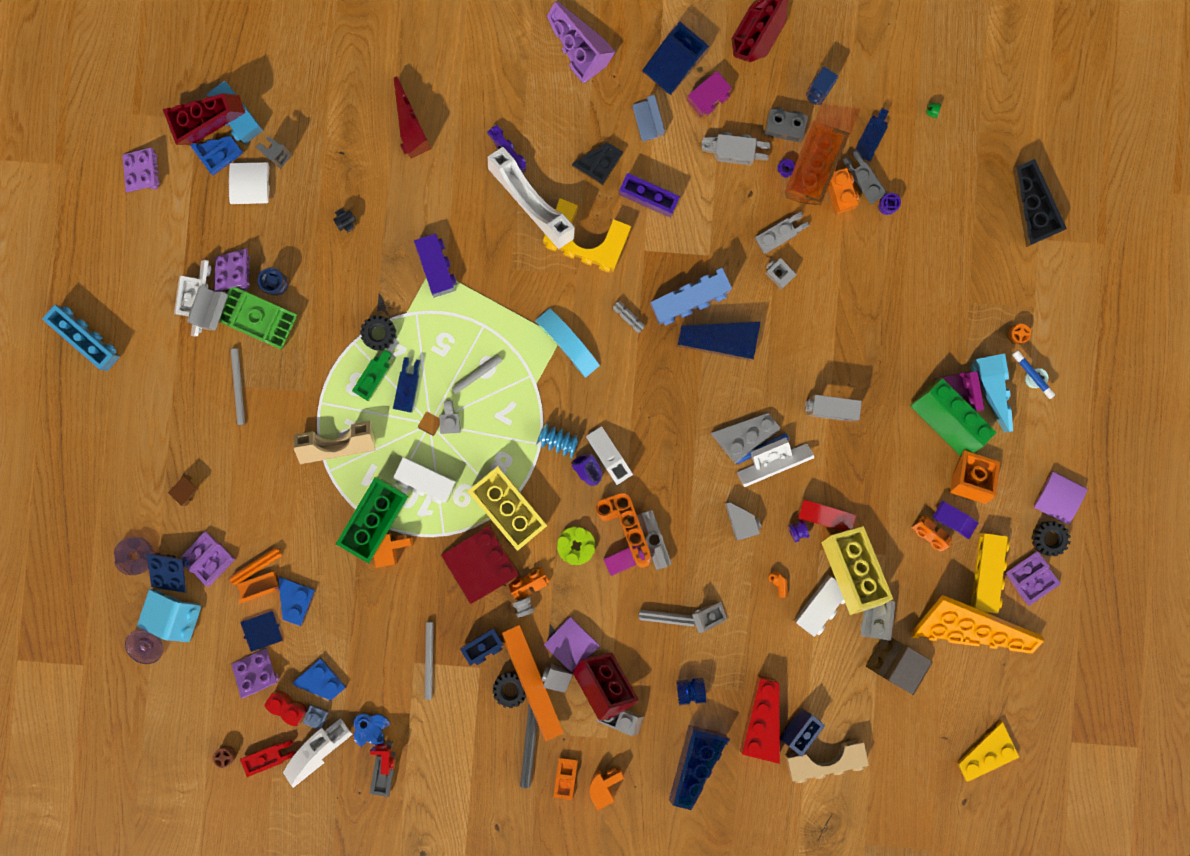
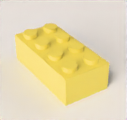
(507, 508)
(857, 570)

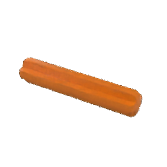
(255, 566)

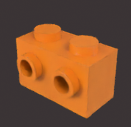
(842, 191)

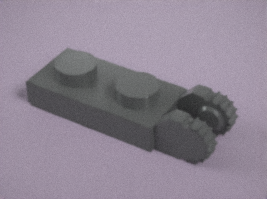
(866, 179)

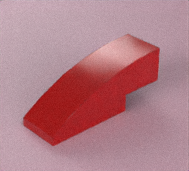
(826, 516)

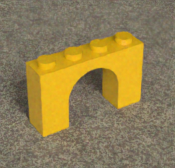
(604, 255)

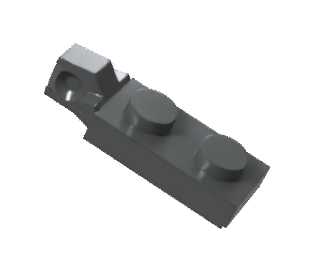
(382, 783)

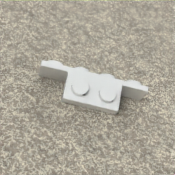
(187, 291)
(773, 460)

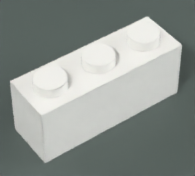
(424, 481)
(820, 607)

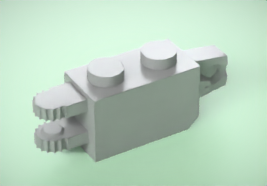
(735, 148)

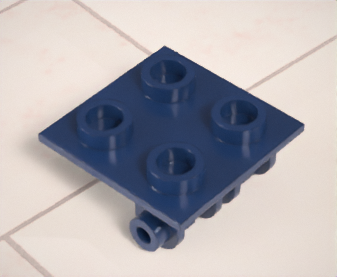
(167, 572)

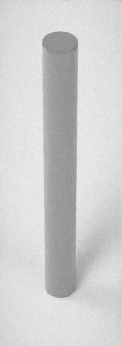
(237, 387)
(429, 660)

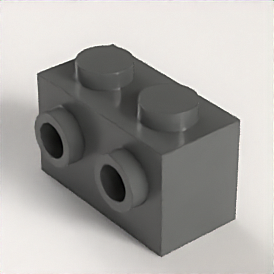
(786, 125)

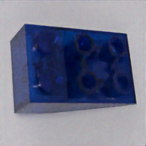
(675, 58)

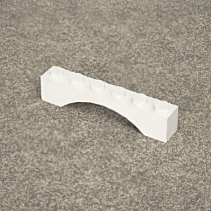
(549, 220)

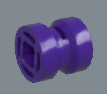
(889, 207)

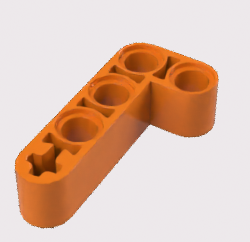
(629, 530)

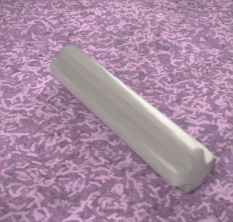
(664, 617)

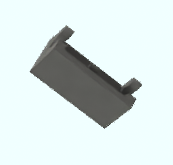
(276, 153)

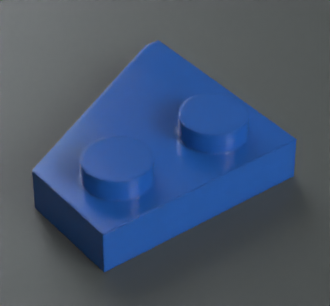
(217, 153)
(294, 600)
(320, 681)

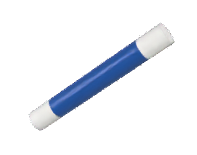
(1033, 374)

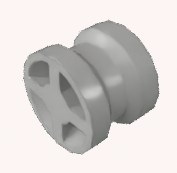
(523, 607)

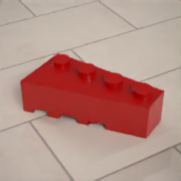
(762, 726)

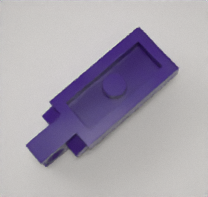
(496, 135)

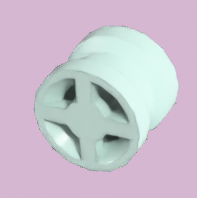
(1029, 381)

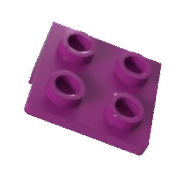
(968, 387)

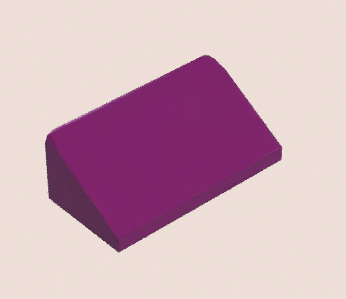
(621, 561)

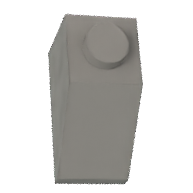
(742, 522)

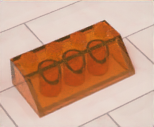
(816, 164)

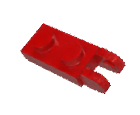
(266, 758)

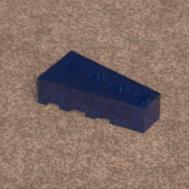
(723, 339)
(695, 765)

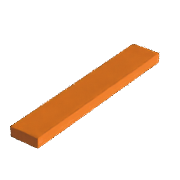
(532, 683)

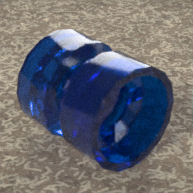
(691, 691)

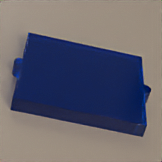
(261, 631)

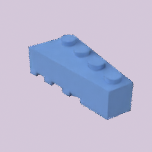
(691, 297)

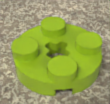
(586, 549)

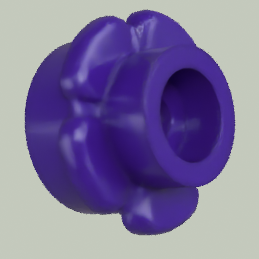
(786, 163)

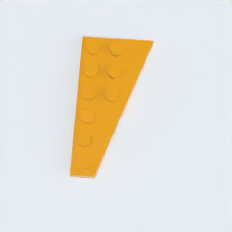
(973, 627)

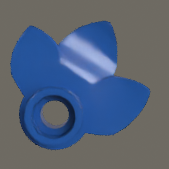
(371, 731)

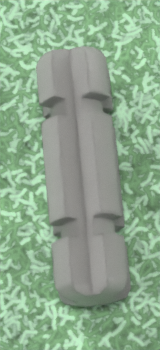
(628, 316)

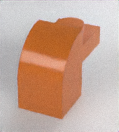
(386, 552)
(599, 787)

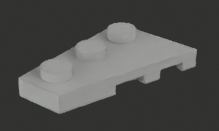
(745, 436)

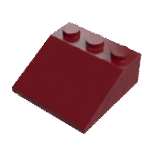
(480, 564)

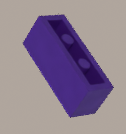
(649, 195)
(435, 265)

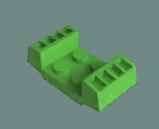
(257, 317)

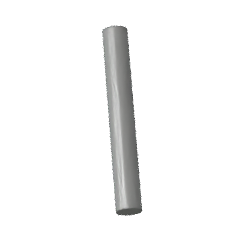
(477, 374)

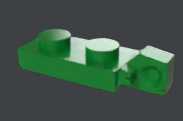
(373, 376)

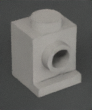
(787, 273)

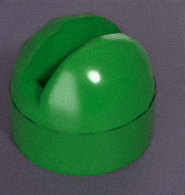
(935, 109)

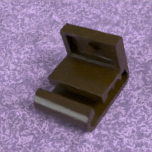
(899, 664)

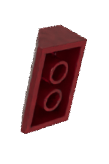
(605, 685)

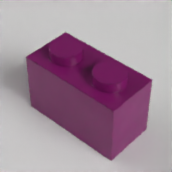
(709, 94)

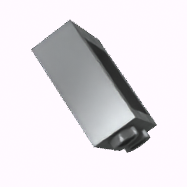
(833, 408)

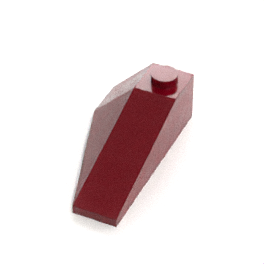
(410, 130)

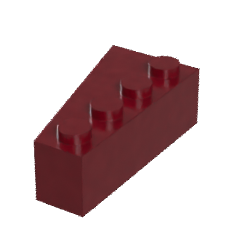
(203, 117)

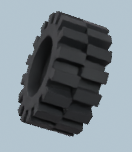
(378, 344)
(1040, 533)
(499, 694)

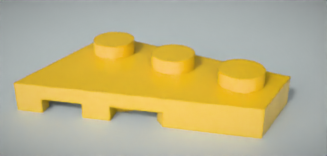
(989, 754)

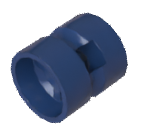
(273, 281)

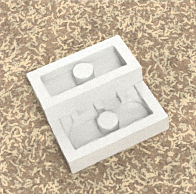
(249, 183)

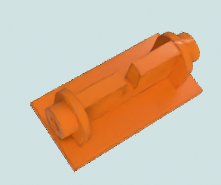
(939, 539)
(535, 578)

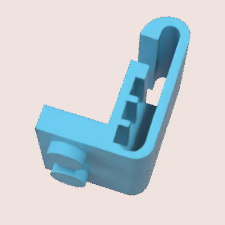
(168, 617)

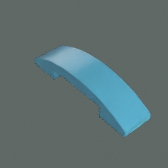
(568, 342)

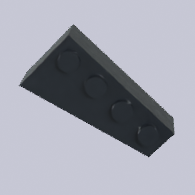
(1036, 205)

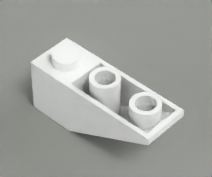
(609, 455)

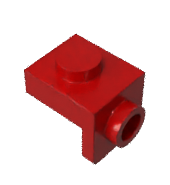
(387, 760)

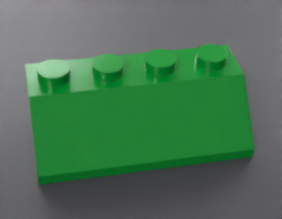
(952, 417)
(372, 519)

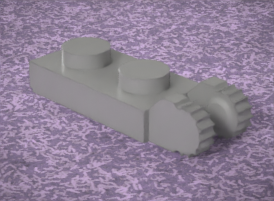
(780, 233)

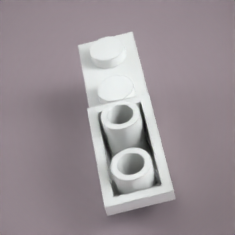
(313, 751)

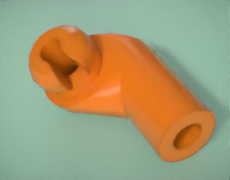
(780, 581)

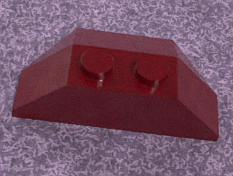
(759, 29)

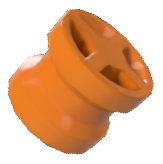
(1024, 333)

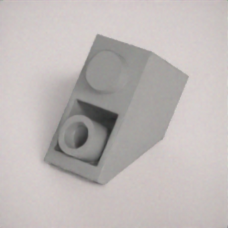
(556, 678)
(626, 722)

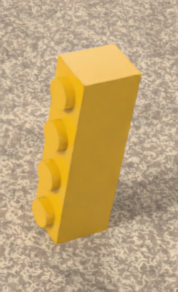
(989, 572)

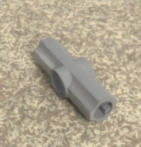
(658, 552)

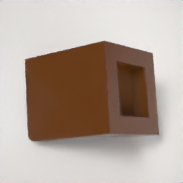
(183, 491)

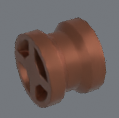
(219, 757)

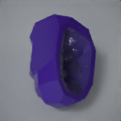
(587, 469)

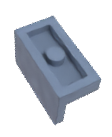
(648, 119)

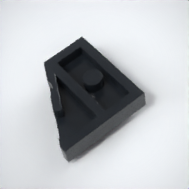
(599, 163)

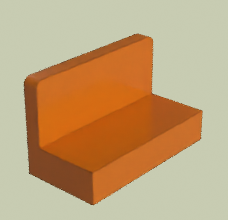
(258, 586)

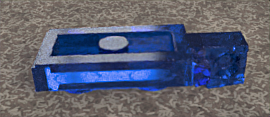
(872, 135)

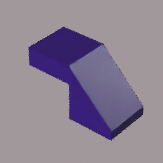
(955, 519)

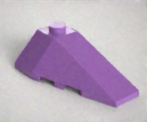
(584, 47)

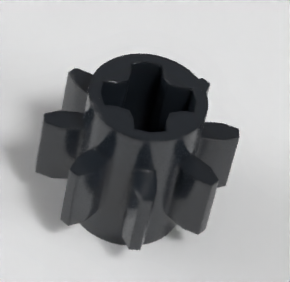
(344, 220)

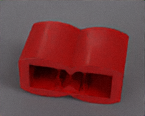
(282, 705)

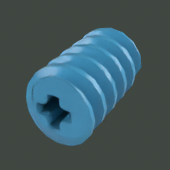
(557, 440)

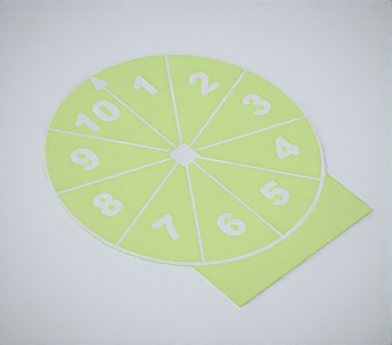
(496, 412)

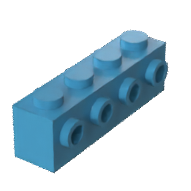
(81, 338)

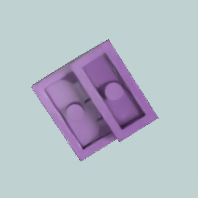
(1060, 497)
(208, 559)
(1032, 578)
(571, 644)

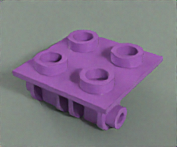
(140, 171)
(232, 270)
(254, 673)

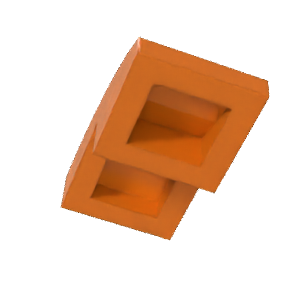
(565, 779)

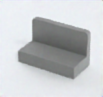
(207, 308)

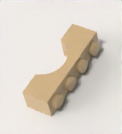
(312, 448)
(851, 756)

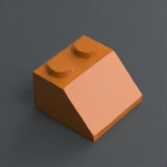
(975, 477)

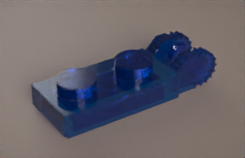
(407, 387)

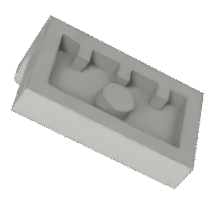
(878, 621)

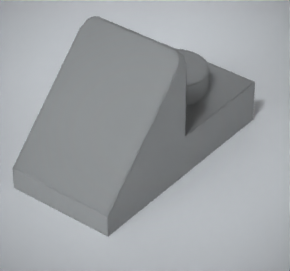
(709, 617)

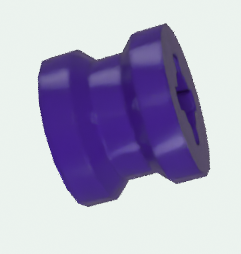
(798, 531)

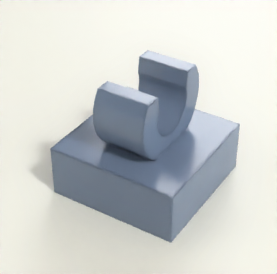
(315, 717)

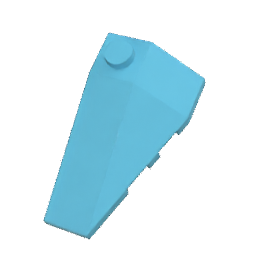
(992, 375)

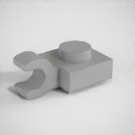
(449, 422)

